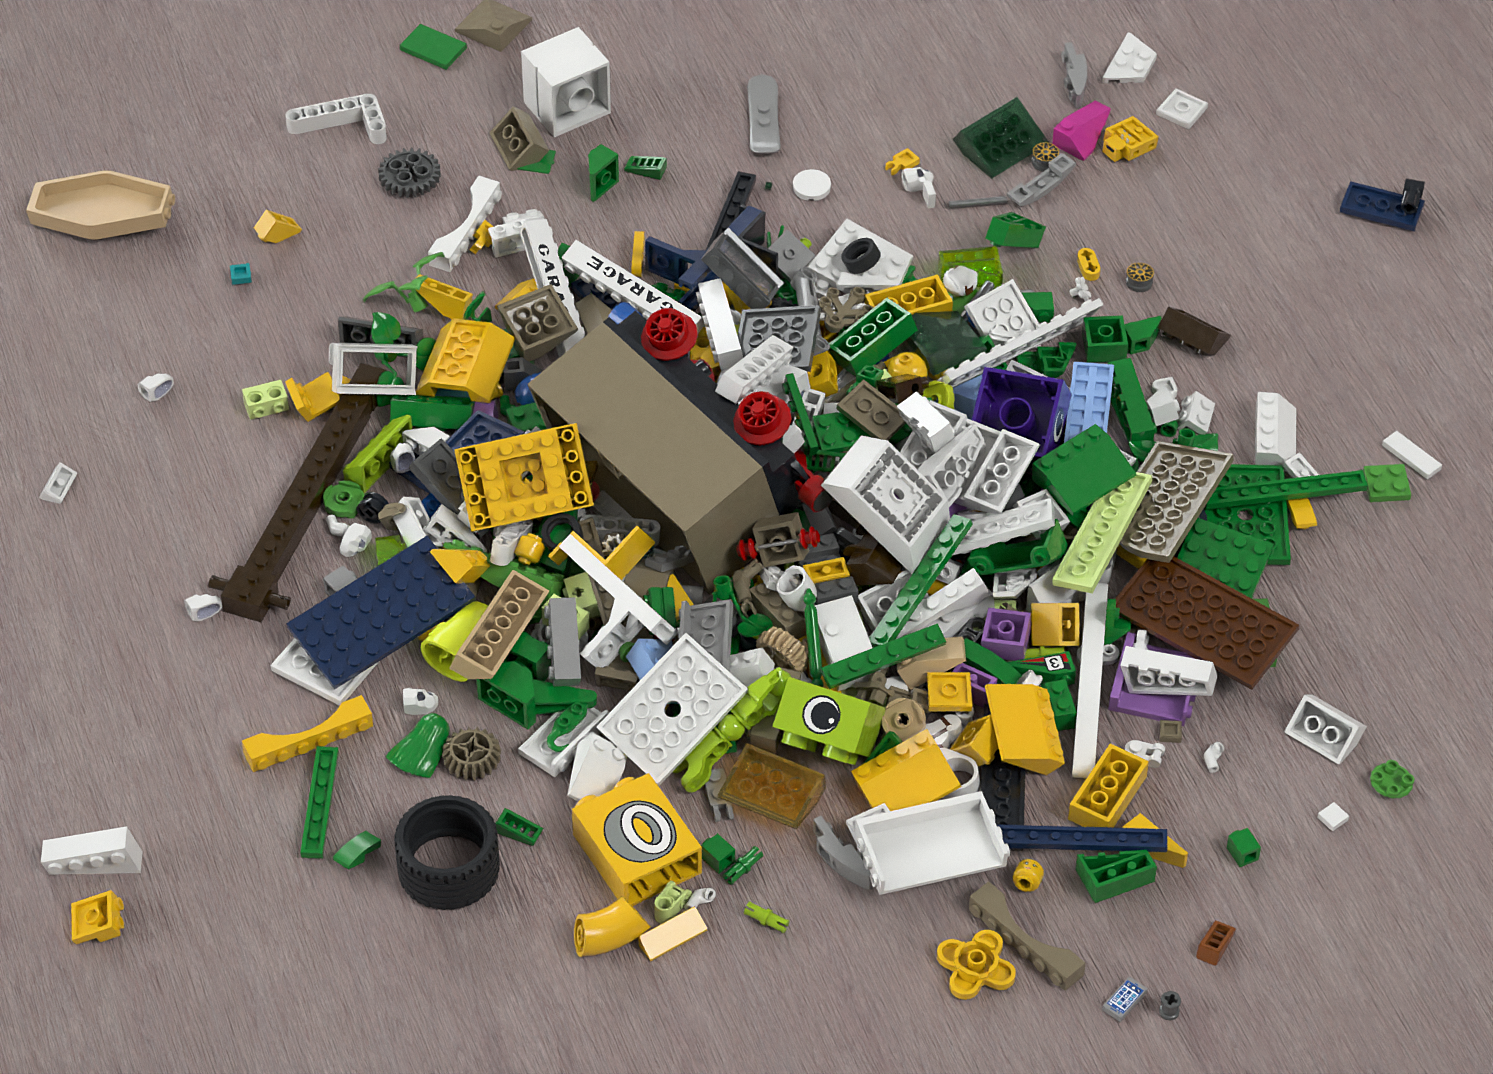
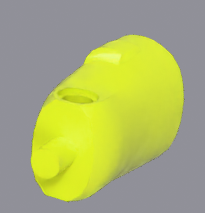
(448, 637)

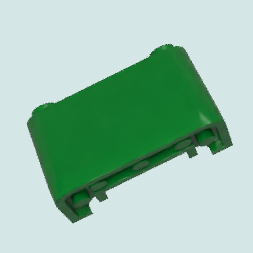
(1022, 555)

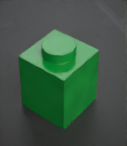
(1243, 847)
(718, 853)

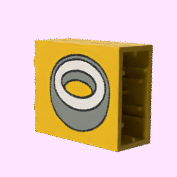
(636, 839)

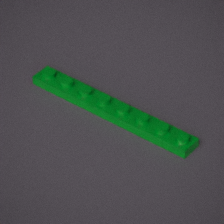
(1287, 489)
(921, 580)

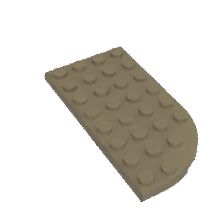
(1178, 493)

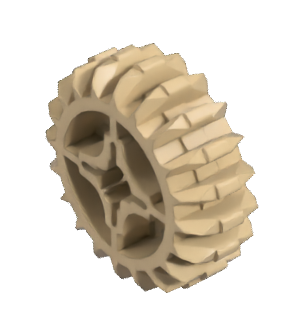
(784, 649)

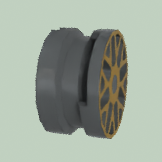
(1043, 155)
(1138, 278)

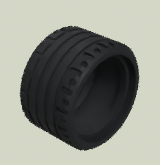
(442, 818)

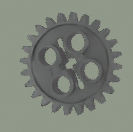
(419, 165)

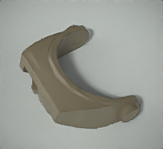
(387, 514)

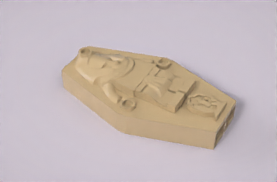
(100, 204)

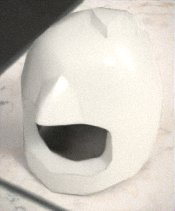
(794, 594)

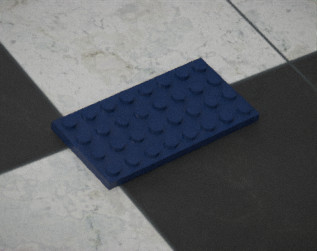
(379, 613)

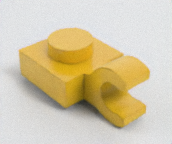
(482, 236)

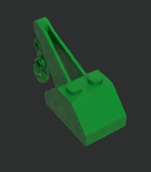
(521, 698)

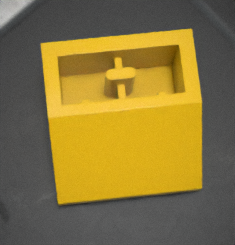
(1054, 624)

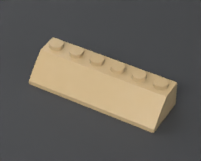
(499, 627)

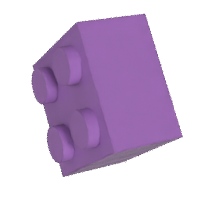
(1007, 633)

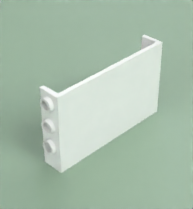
(930, 843)

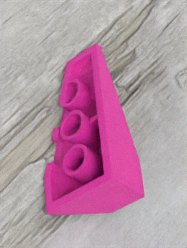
(1081, 130)

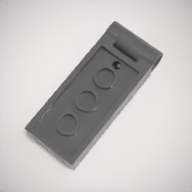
(440, 475)

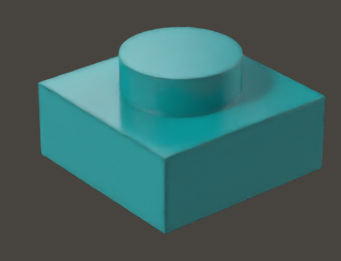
(240, 273)

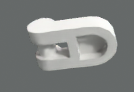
(1142, 748)

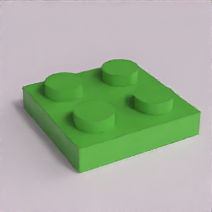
(1387, 483)

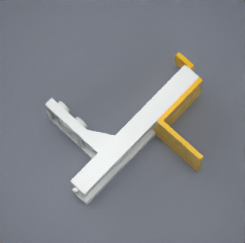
(609, 575)

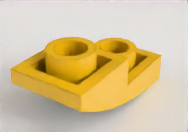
(1302, 513)

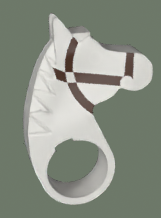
(944, 733)

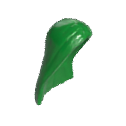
(422, 747)

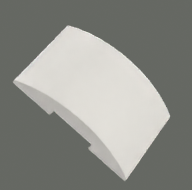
(994, 471)

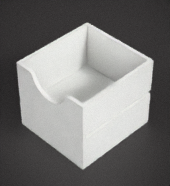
(566, 82)

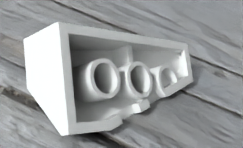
(951, 463)

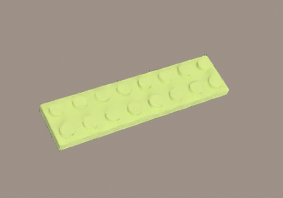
(1100, 535)

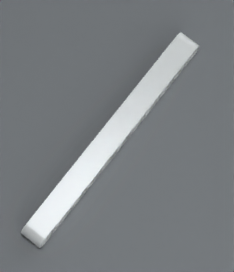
(1090, 682)

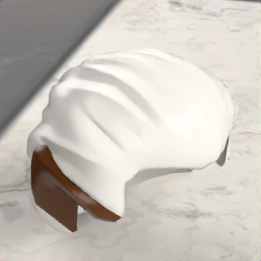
(960, 280)

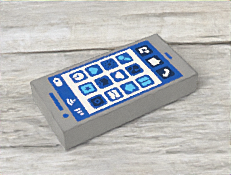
(1124, 999)

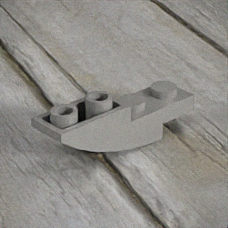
(1076, 74)
(841, 858)

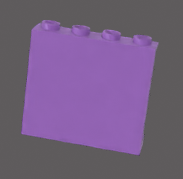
(1149, 705)

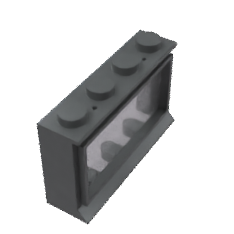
(742, 270)

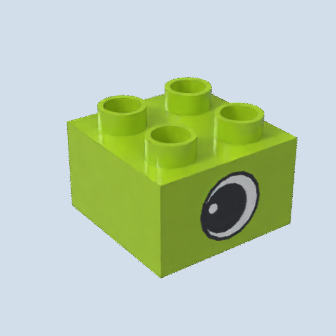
(826, 716)

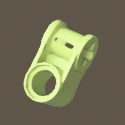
(670, 902)

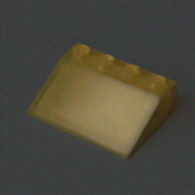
(773, 786)

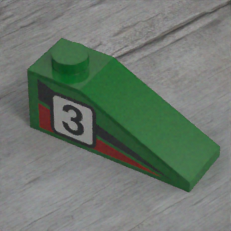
(1050, 667)

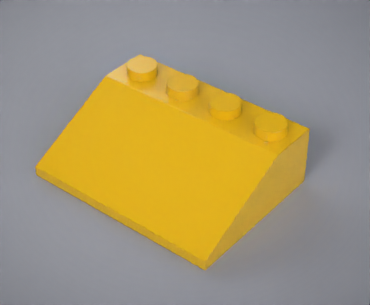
(1025, 726)
(907, 774)

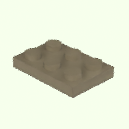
(871, 411)

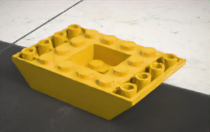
(495, 485)

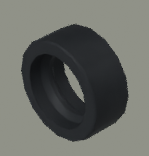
(865, 262)
(555, 520)

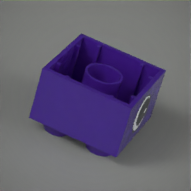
(1024, 406)

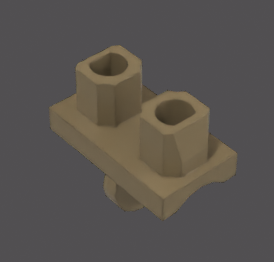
(874, 689)

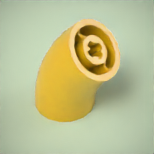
(608, 928)

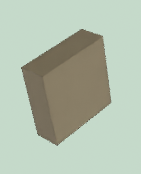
(1170, 731)

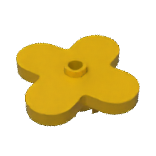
(976, 964)

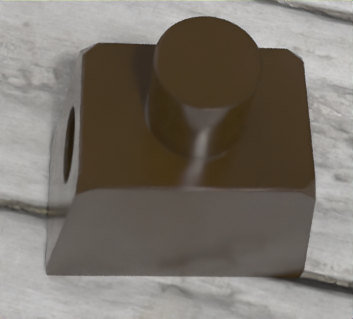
(902, 387)

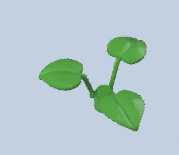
(415, 299)

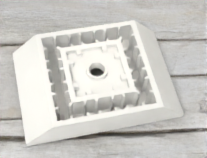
(866, 488)

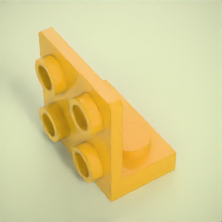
(313, 397)

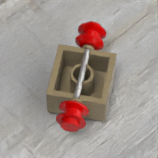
(779, 540)

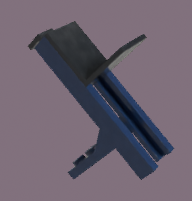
(673, 262)

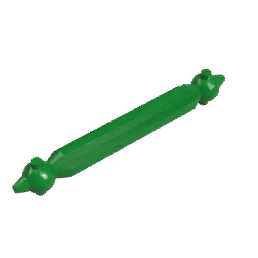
(813, 640)

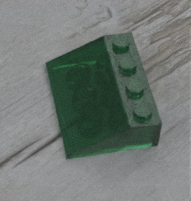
(1000, 138)
(943, 340)

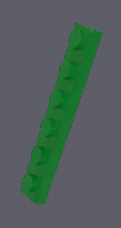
(883, 656)
(319, 802)

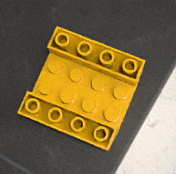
(467, 359)

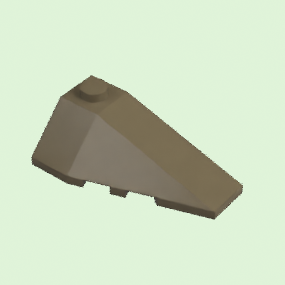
(592, 312)

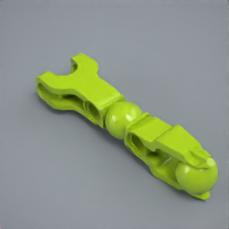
(760, 700)

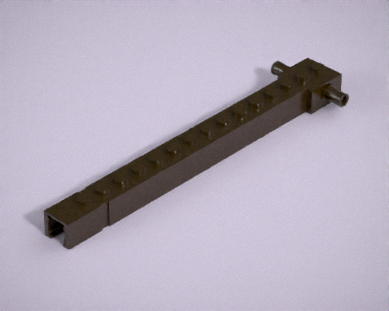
(255, 585)

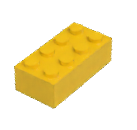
(915, 296)
(1108, 788)

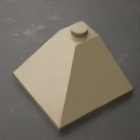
(493, 24)
(537, 322)

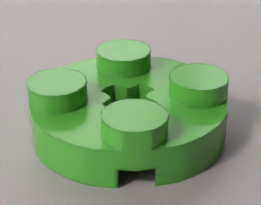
(343, 508)

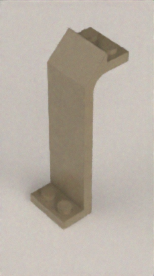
(620, 673)

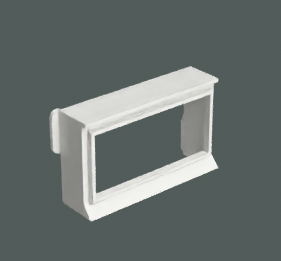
(336, 359)

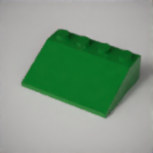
(1082, 469)

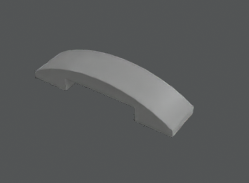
(1044, 183)

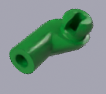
(505, 404)

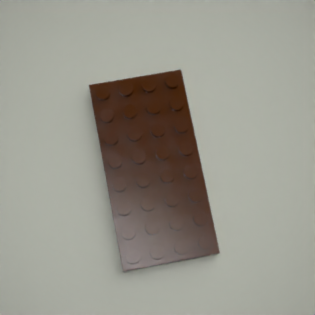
(1205, 619)

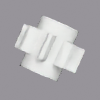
(611, 543)

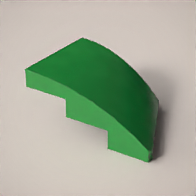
(1048, 360)

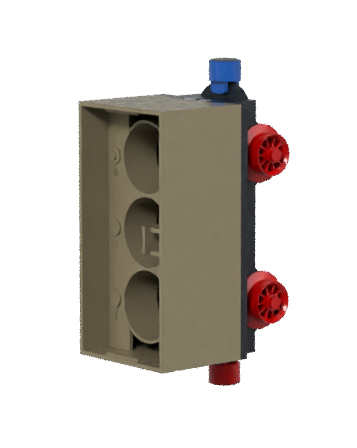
(672, 442)

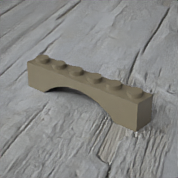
(1058, 964)

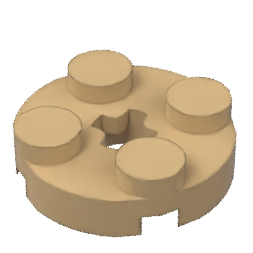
(909, 708)

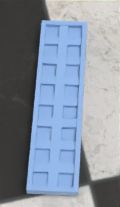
(1090, 397)

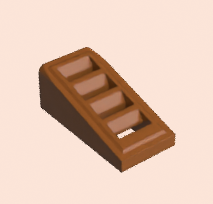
(1214, 944)

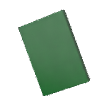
(433, 46)

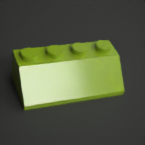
(375, 457)

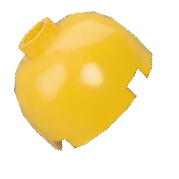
(907, 364)

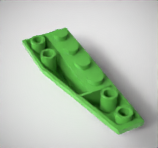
(498, 574)

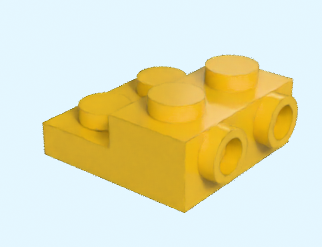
(97, 918)

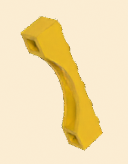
(270, 749)

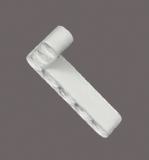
(337, 113)

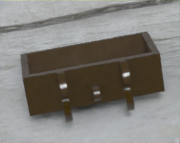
(871, 561)

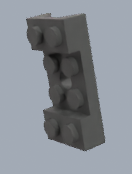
(833, 589)

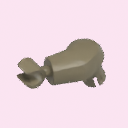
(741, 585)

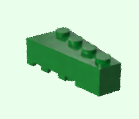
(1130, 403)

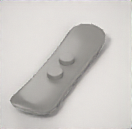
(763, 114)

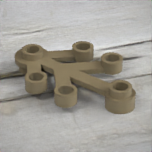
(835, 323)

